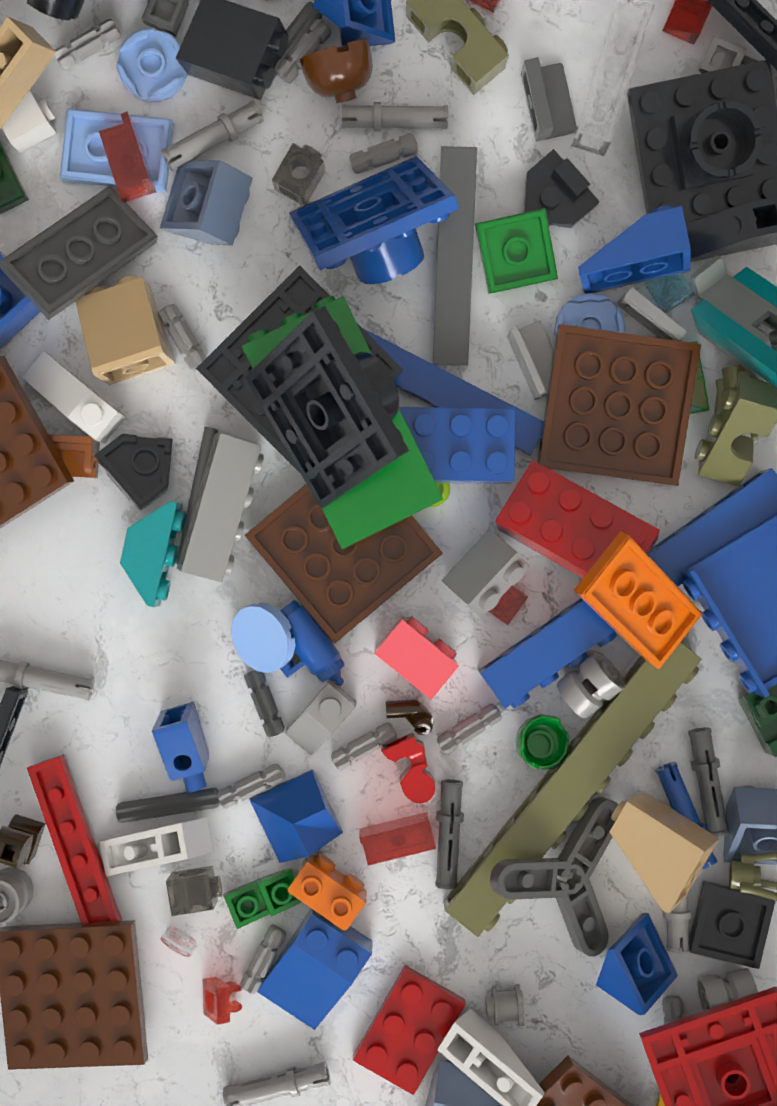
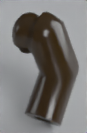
(414, 712)

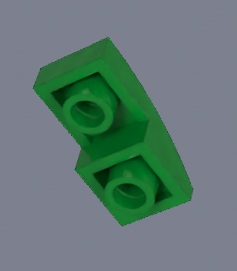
(261, 898)

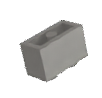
(486, 573)

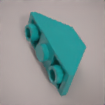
(151, 551)

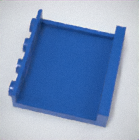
(740, 602)

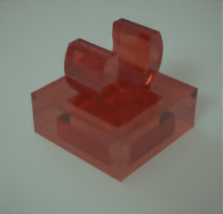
(217, 999)

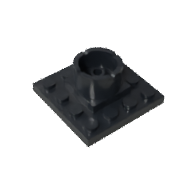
(677, 131)
(229, 364)
(329, 407)

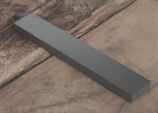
(455, 259)

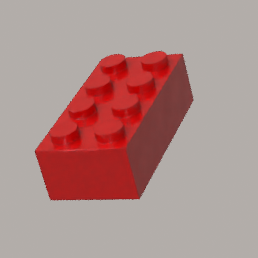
(567, 520)

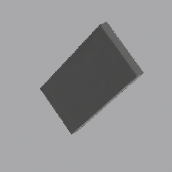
(78, 252)

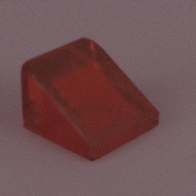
(687, 19)

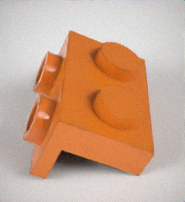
(328, 890)

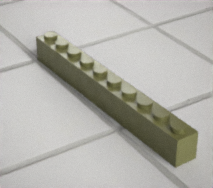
(569, 786)

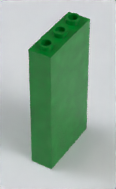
(392, 492)

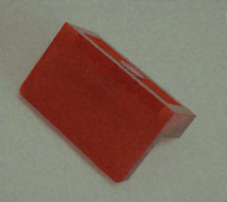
(127, 160)
(397, 838)

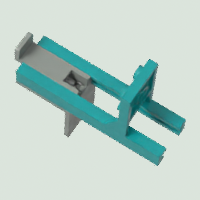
(738, 316)

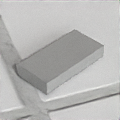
(651, 316)

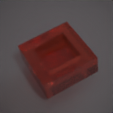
(509, 605)

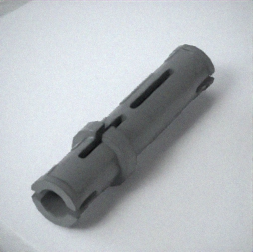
(708, 780)
(449, 830)

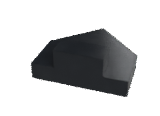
(559, 189)
(138, 466)

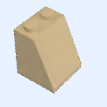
(123, 330)
(661, 847)

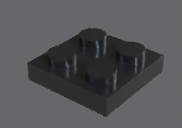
(731, 925)

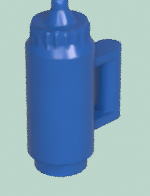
(312, 646)

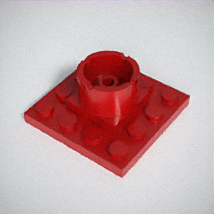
(718, 1054)

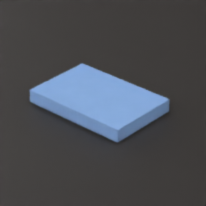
(84, 152)

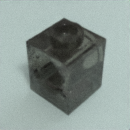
(299, 189)
(193, 890)

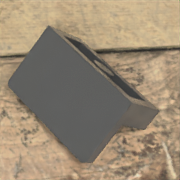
(548, 99)

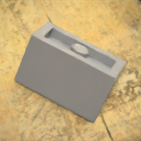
(533, 355)

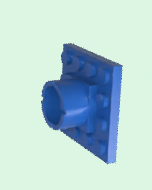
(376, 221)

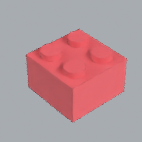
(416, 656)

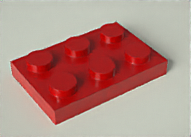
(408, 1029)

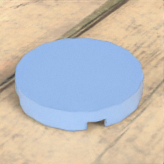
(150, 65)
(591, 312)
(262, 637)

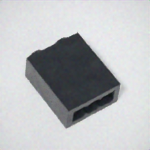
(233, 47)

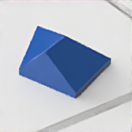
(360, 19)
(296, 817)
(637, 967)

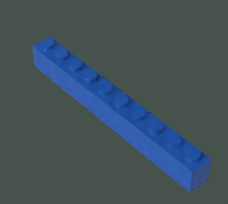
(579, 628)

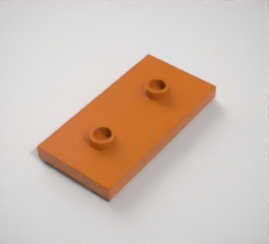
(638, 600)

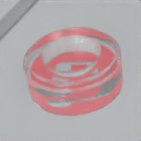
(179, 941)

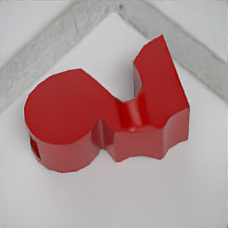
(415, 780)

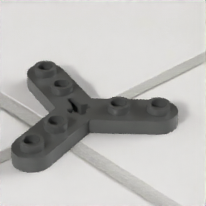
(576, 898)

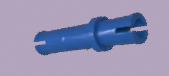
(679, 797)

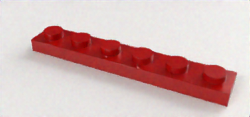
(73, 841)

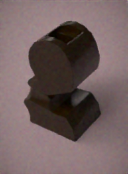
(20, 841)

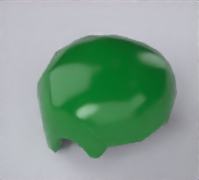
(542, 742)

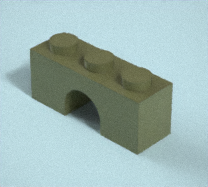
(482, 53)
(745, 409)

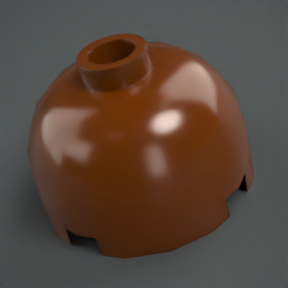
(338, 70)

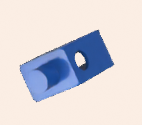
(182, 745)

